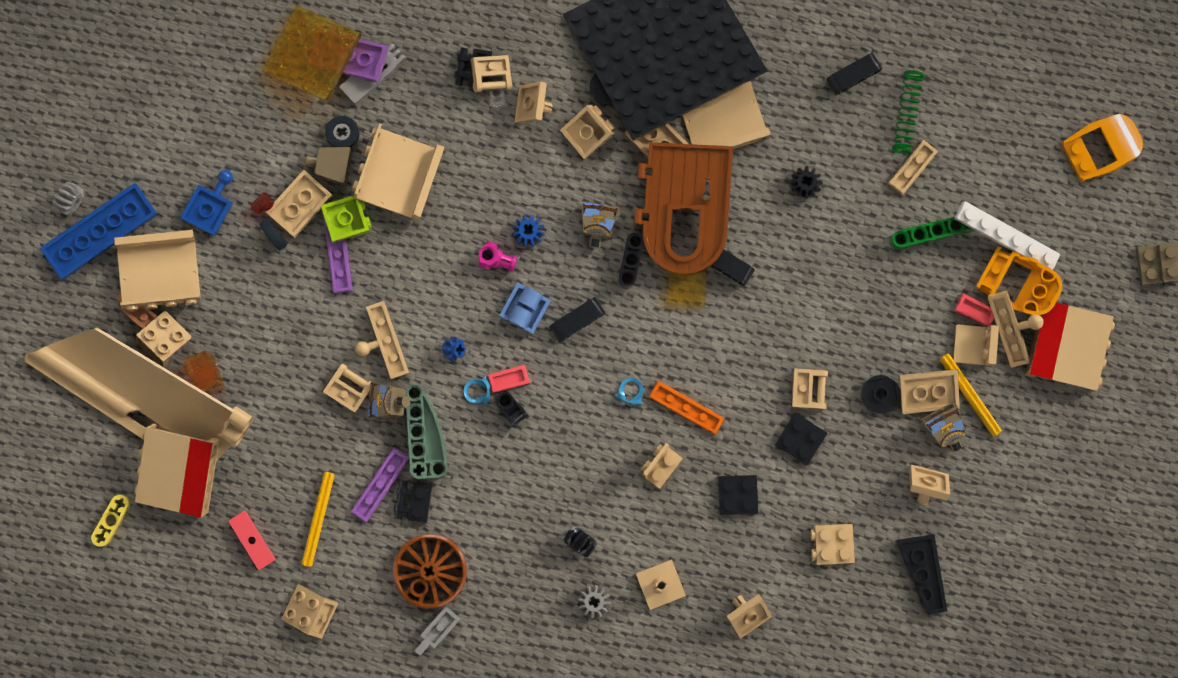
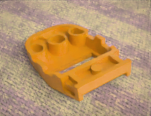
(1121, 137)
(1039, 290)

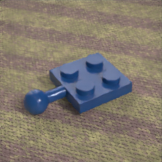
(208, 208)

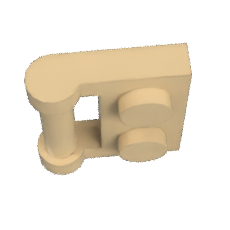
(488, 67)
(803, 387)
(344, 393)

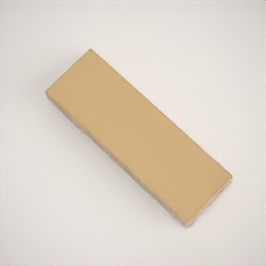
(912, 167)

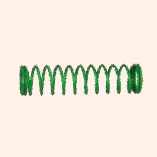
(906, 147)

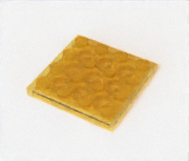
(311, 53)

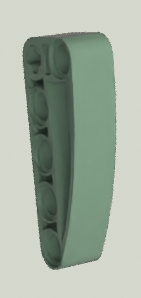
(430, 439)

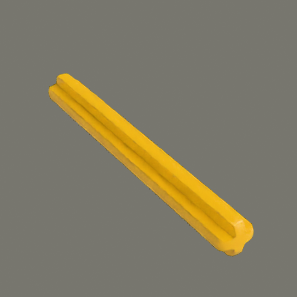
(972, 397)
(318, 518)

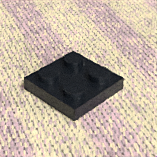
(801, 439)
(738, 494)

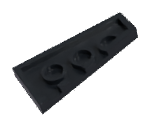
(924, 568)

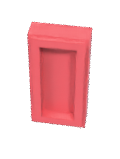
(974, 310)
(508, 379)

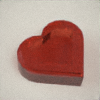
(262, 203)

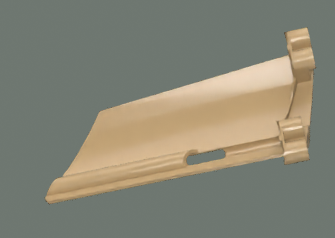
(125, 381)

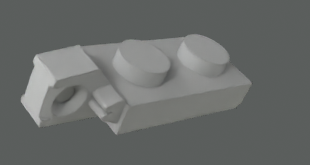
(437, 630)

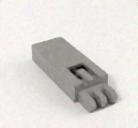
(359, 89)

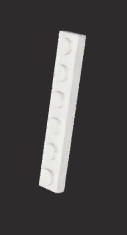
(1005, 235)

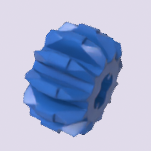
(521, 230)

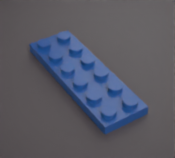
(97, 231)

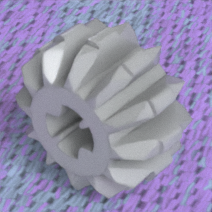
(68, 198)
(591, 607)

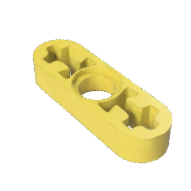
(113, 505)

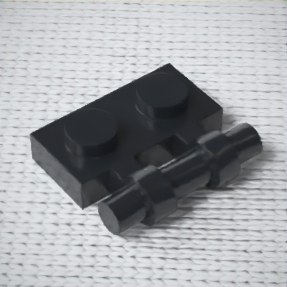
(462, 59)
(419, 502)

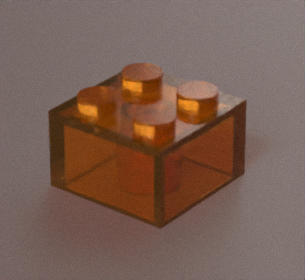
(204, 372)

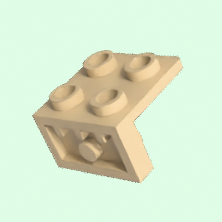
(162, 338)
(976, 345)
(661, 466)
(309, 611)

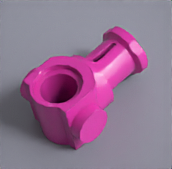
(497, 259)

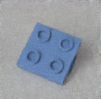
(525, 308)

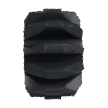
(799, 178)
(580, 541)

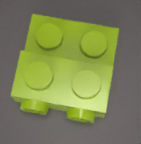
(346, 218)

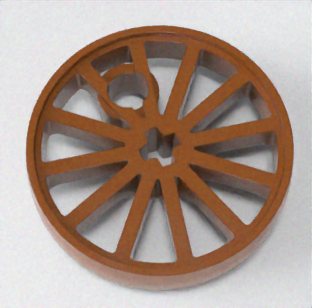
(432, 578)

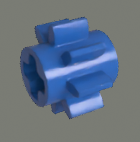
(453, 348)

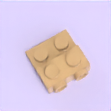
(588, 130)
(832, 544)

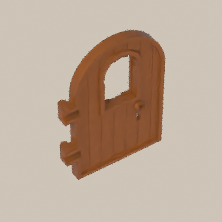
(680, 184)

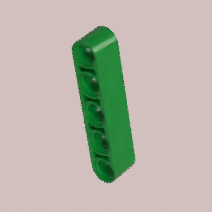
(927, 234)

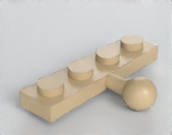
(1010, 328)
(386, 340)

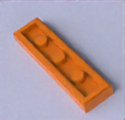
(686, 407)

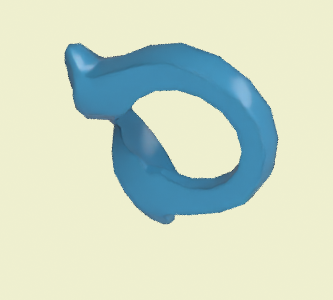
(482, 382)
(621, 395)

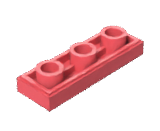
(245, 530)

